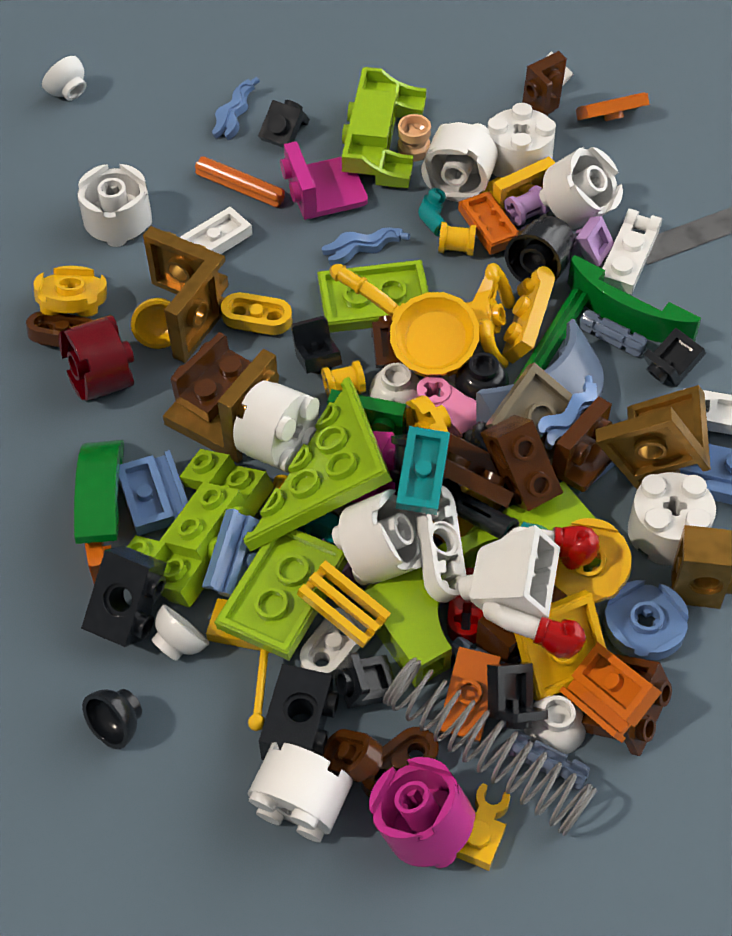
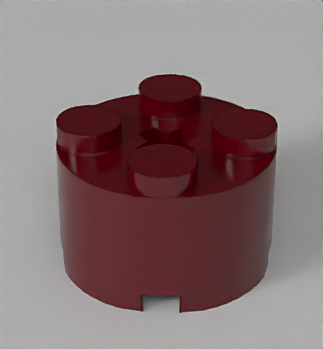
(96, 358)

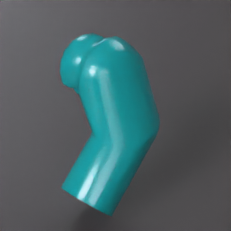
(431, 209)

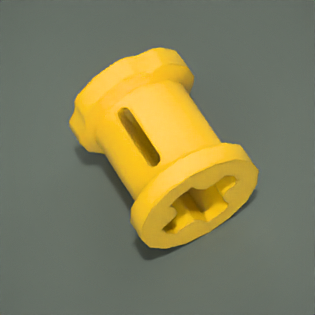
(457, 239)
(333, 378)

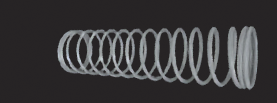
(401, 684)

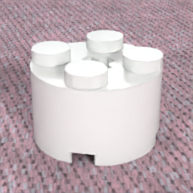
(521, 138)
(460, 160)
(581, 187)
(114, 203)
(275, 423)
(663, 508)
(378, 539)
(299, 789)

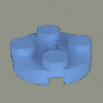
(645, 642)

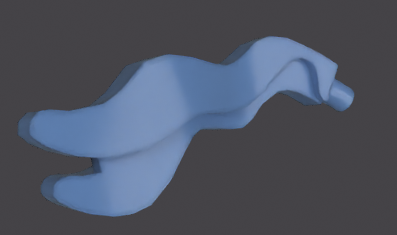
(227, 114)
(351, 243)
(556, 425)

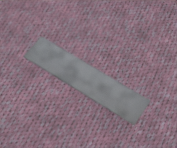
(691, 235)

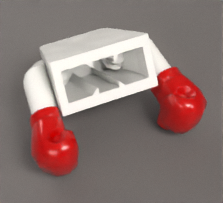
(517, 581)

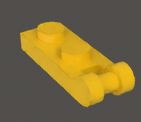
(528, 313)

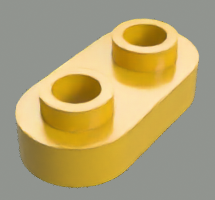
(256, 313)

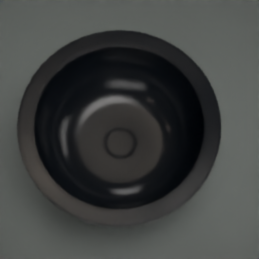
(479, 373)
(112, 716)

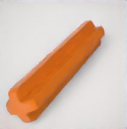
(240, 181)

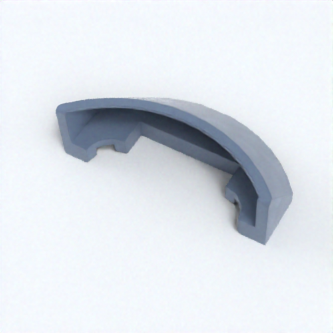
(574, 363)

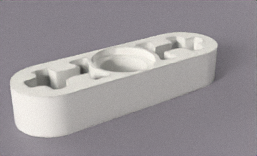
(432, 558)

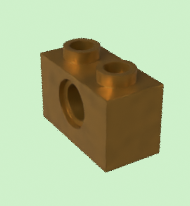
(703, 566)

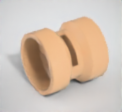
(414, 136)

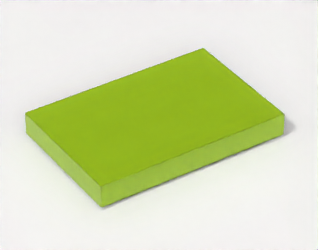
(353, 311)
(266, 600)

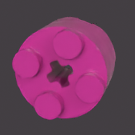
(422, 813)

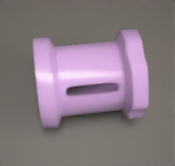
(525, 206)

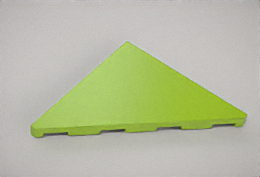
(326, 473)

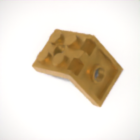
(194, 276)
(219, 432)
(659, 436)

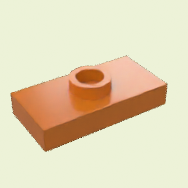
(612, 108)
(491, 222)
(471, 678)

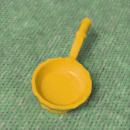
(429, 332)

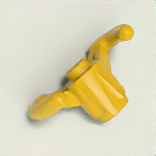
(488, 312)

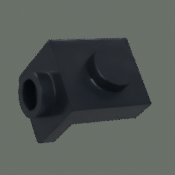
(282, 122)
(314, 345)
(674, 358)
(363, 680)
(512, 695)

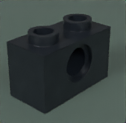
(108, 611)
(297, 693)

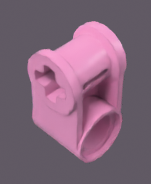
(459, 406)

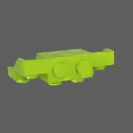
(372, 126)
(194, 533)

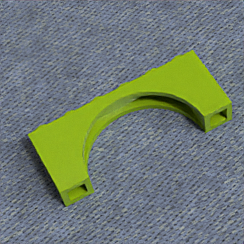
(414, 620)

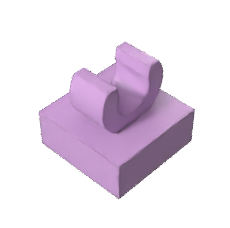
(593, 241)

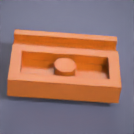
(610, 692)

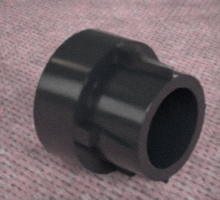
(540, 244)

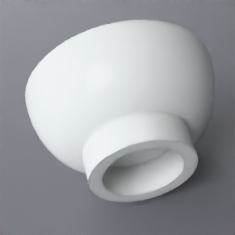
(65, 79)
(394, 384)
(177, 635)
(562, 728)

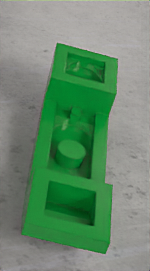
(626, 309)
(97, 491)

